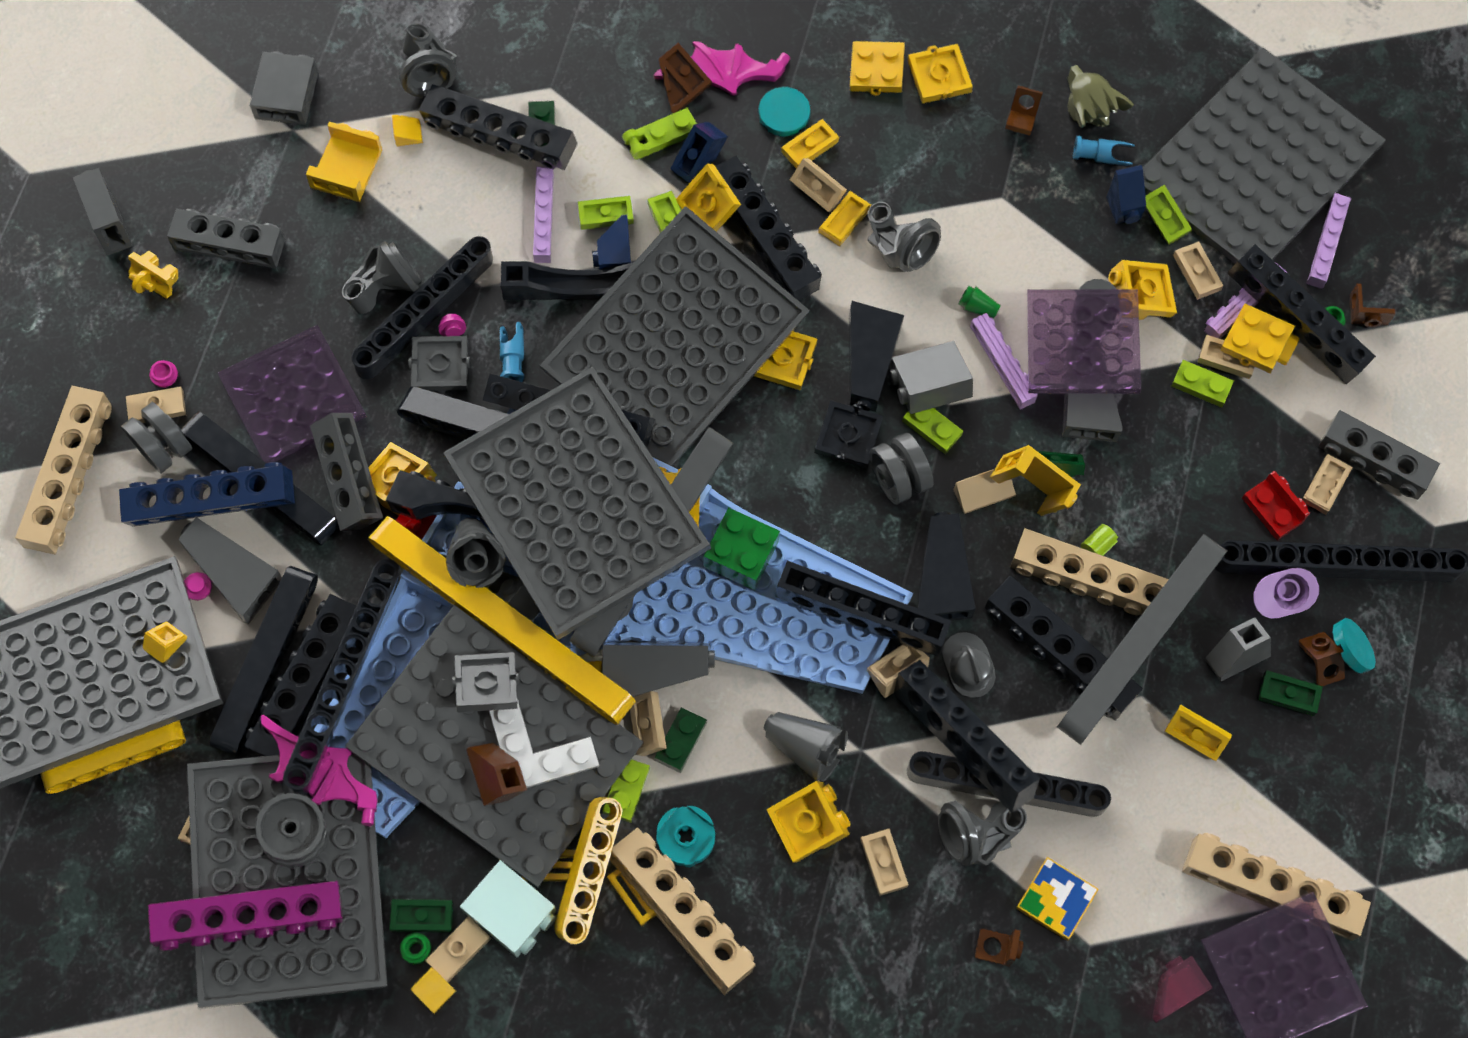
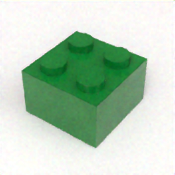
(741, 548)

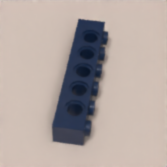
(136, 498)

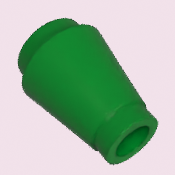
(978, 302)

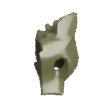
(1093, 98)

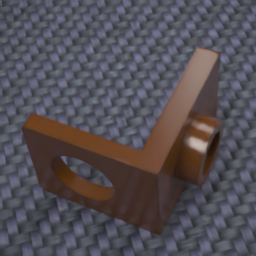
(1020, 117)
(1368, 316)
(1324, 653)
(1010, 947)

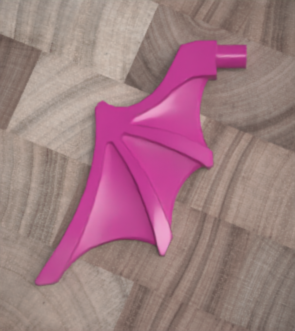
(733, 67)
(332, 778)

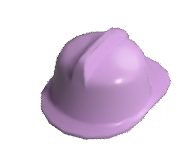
(1286, 593)

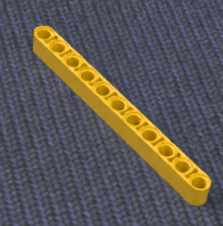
(503, 621)

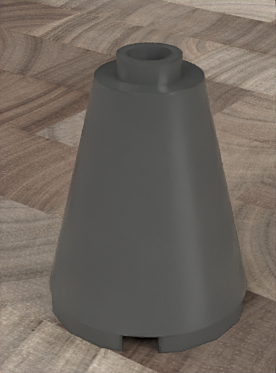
(474, 555)
(807, 743)

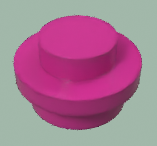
(452, 325)
(163, 373)
(198, 586)

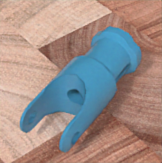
(1098, 150)
(512, 353)

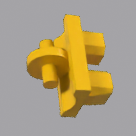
(148, 276)

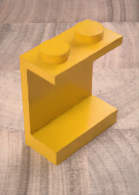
(346, 162)
(1042, 473)

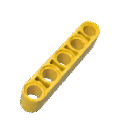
(113, 758)
(589, 885)

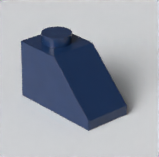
(699, 149)
(1127, 195)
(613, 246)

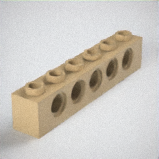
(78, 405)
(1086, 564)
(1201, 865)
(682, 926)

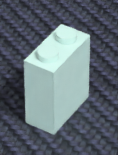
(509, 909)

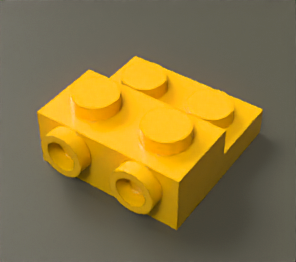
(1153, 286)
(387, 466)
(809, 820)

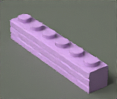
(543, 215)
(1328, 241)
(1227, 315)
(1003, 360)

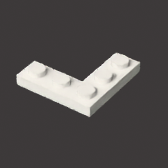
(544, 765)

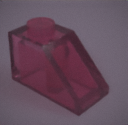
(1179, 986)

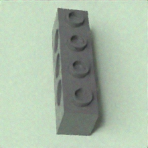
(263, 252)
(1393, 453)
(346, 471)

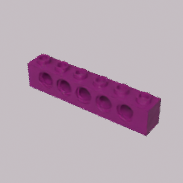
(165, 916)

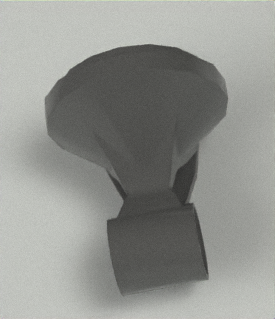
(427, 62)
(903, 245)
(382, 269)
(978, 840)

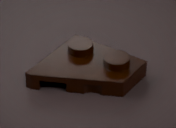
(682, 77)

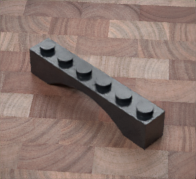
(537, 282)
(420, 498)

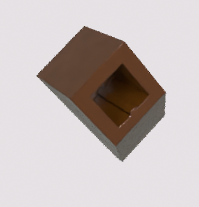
(496, 773)

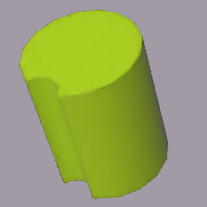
(1100, 540)

